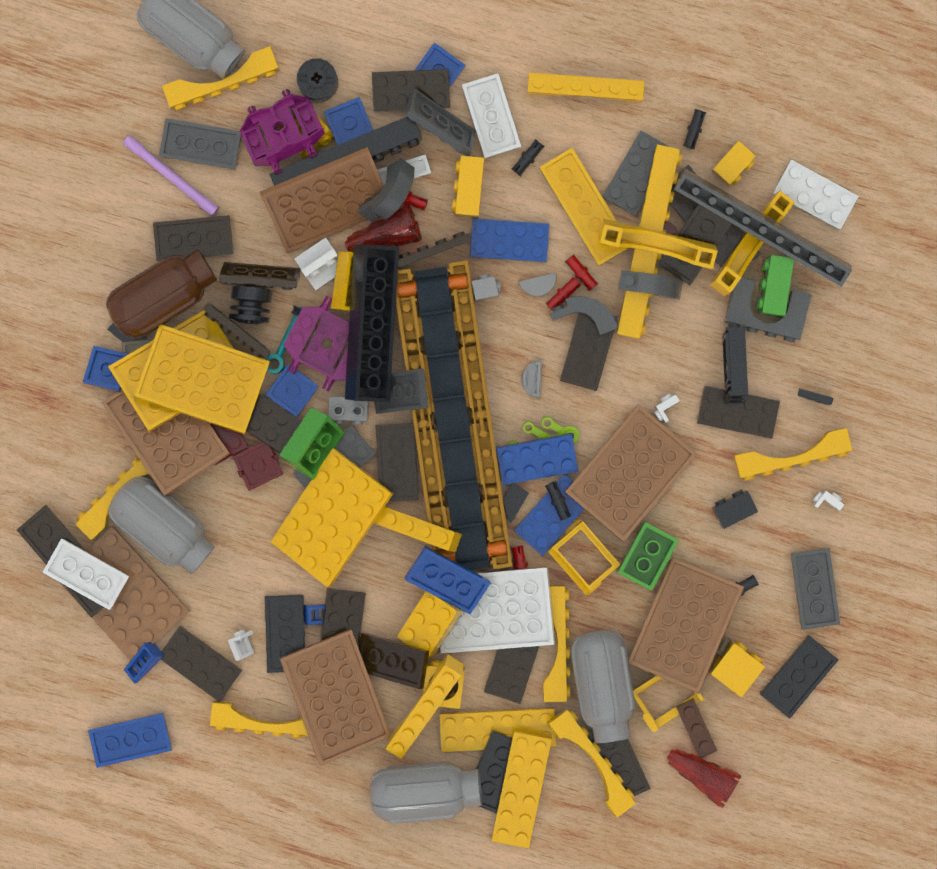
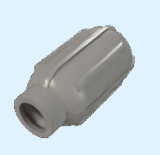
(191, 34)
(160, 524)
(603, 684)
(424, 792)

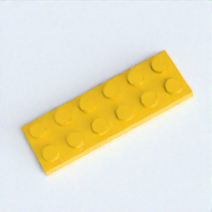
(581, 202)
(473, 728)
(521, 789)

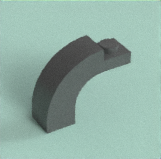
(394, 192)
(650, 284)
(592, 308)

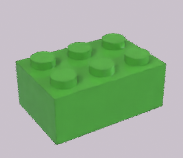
(775, 286)
(311, 443)
(647, 556)

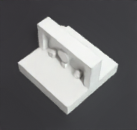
(318, 263)

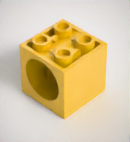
(737, 668)
(453, 699)

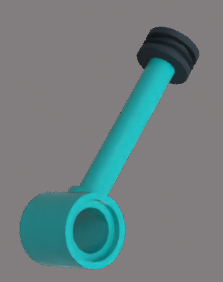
(281, 349)

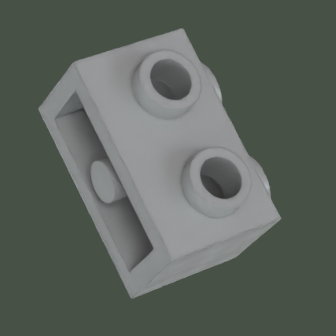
(485, 288)
(343, 409)

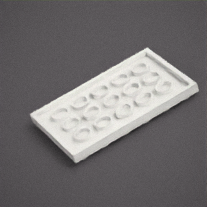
(509, 614)

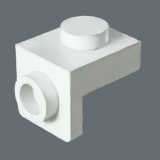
(666, 402)
(832, 499)
(241, 645)

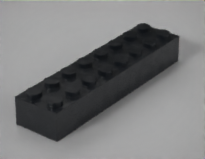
(380, 142)
(371, 323)

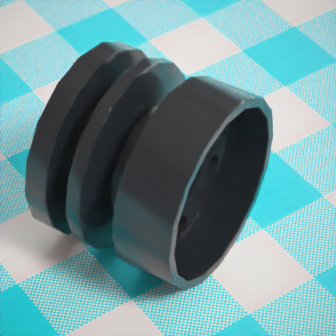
(328, 84)
(250, 304)

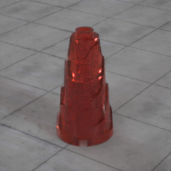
(394, 231)
(706, 776)

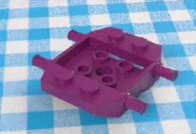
(286, 141)
(315, 355)

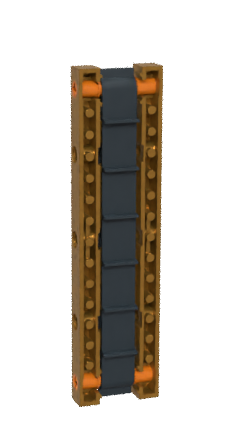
(457, 453)

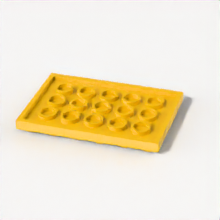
(130, 368)
(202, 379)
(331, 517)

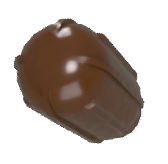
(159, 294)

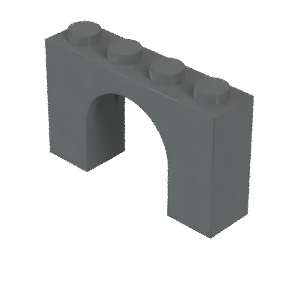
(789, 326)

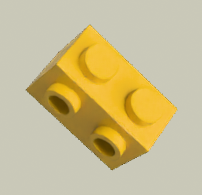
(734, 163)

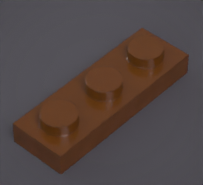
(696, 728)

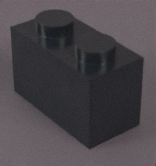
(734, 509)

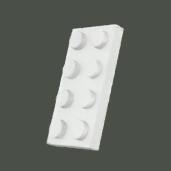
(491, 115)
(816, 195)
(86, 574)

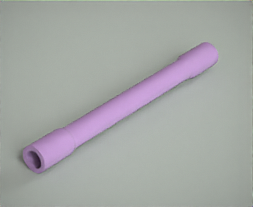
(202, 201)

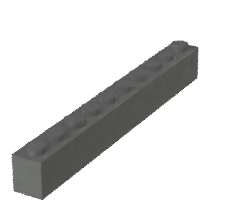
(763, 227)

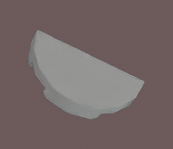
(538, 286)
(532, 378)

